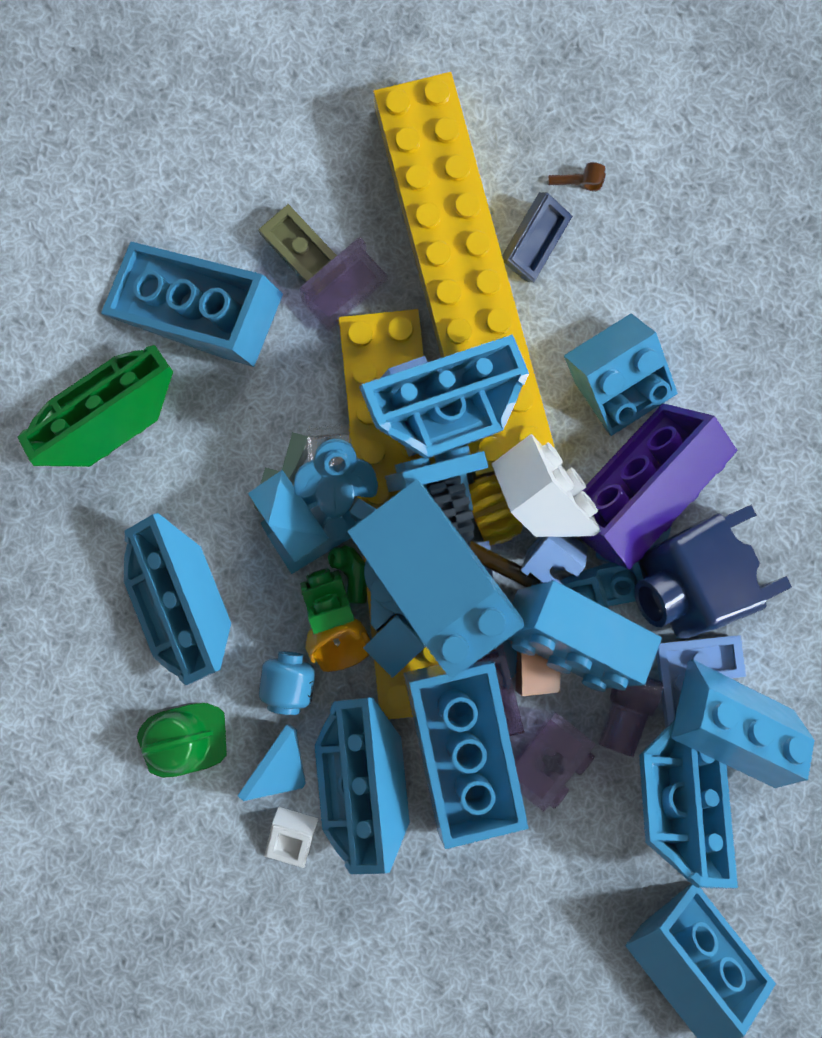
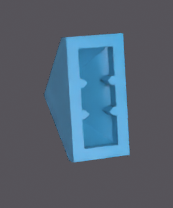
(288, 516)
(279, 769)

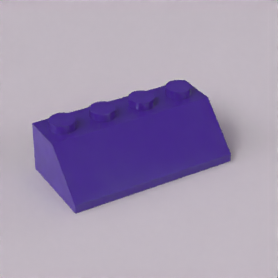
(654, 480)

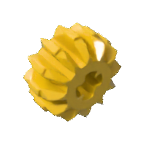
(492, 511)

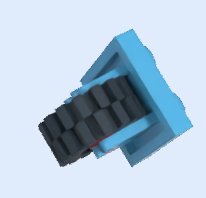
(445, 483)

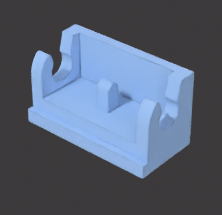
(555, 552)

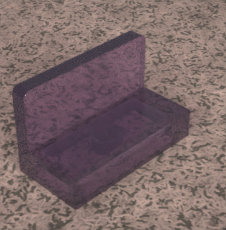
(342, 284)

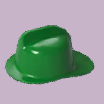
(183, 740)

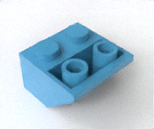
(622, 373)

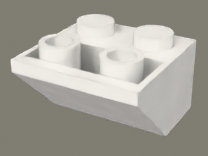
(543, 492)

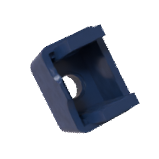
(703, 578)

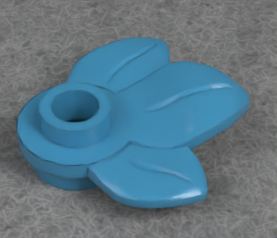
(335, 484)

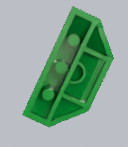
(99, 411)

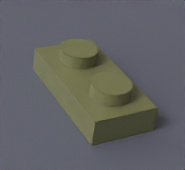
(296, 243)

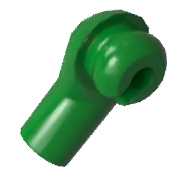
(353, 567)

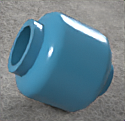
(286, 683)

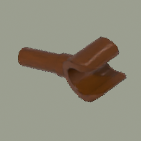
(590, 180)

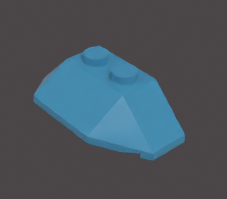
(449, 398)
(175, 599)
(362, 786)
(688, 812)

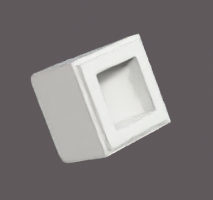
(291, 837)

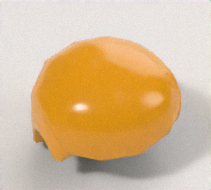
(348, 653)

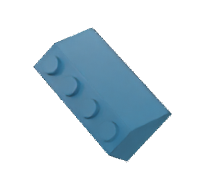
(466, 753)

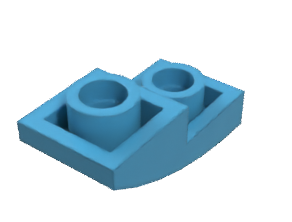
(607, 583)

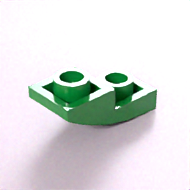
(326, 600)

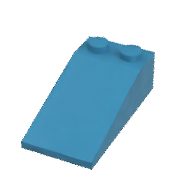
(194, 302)
(436, 579)

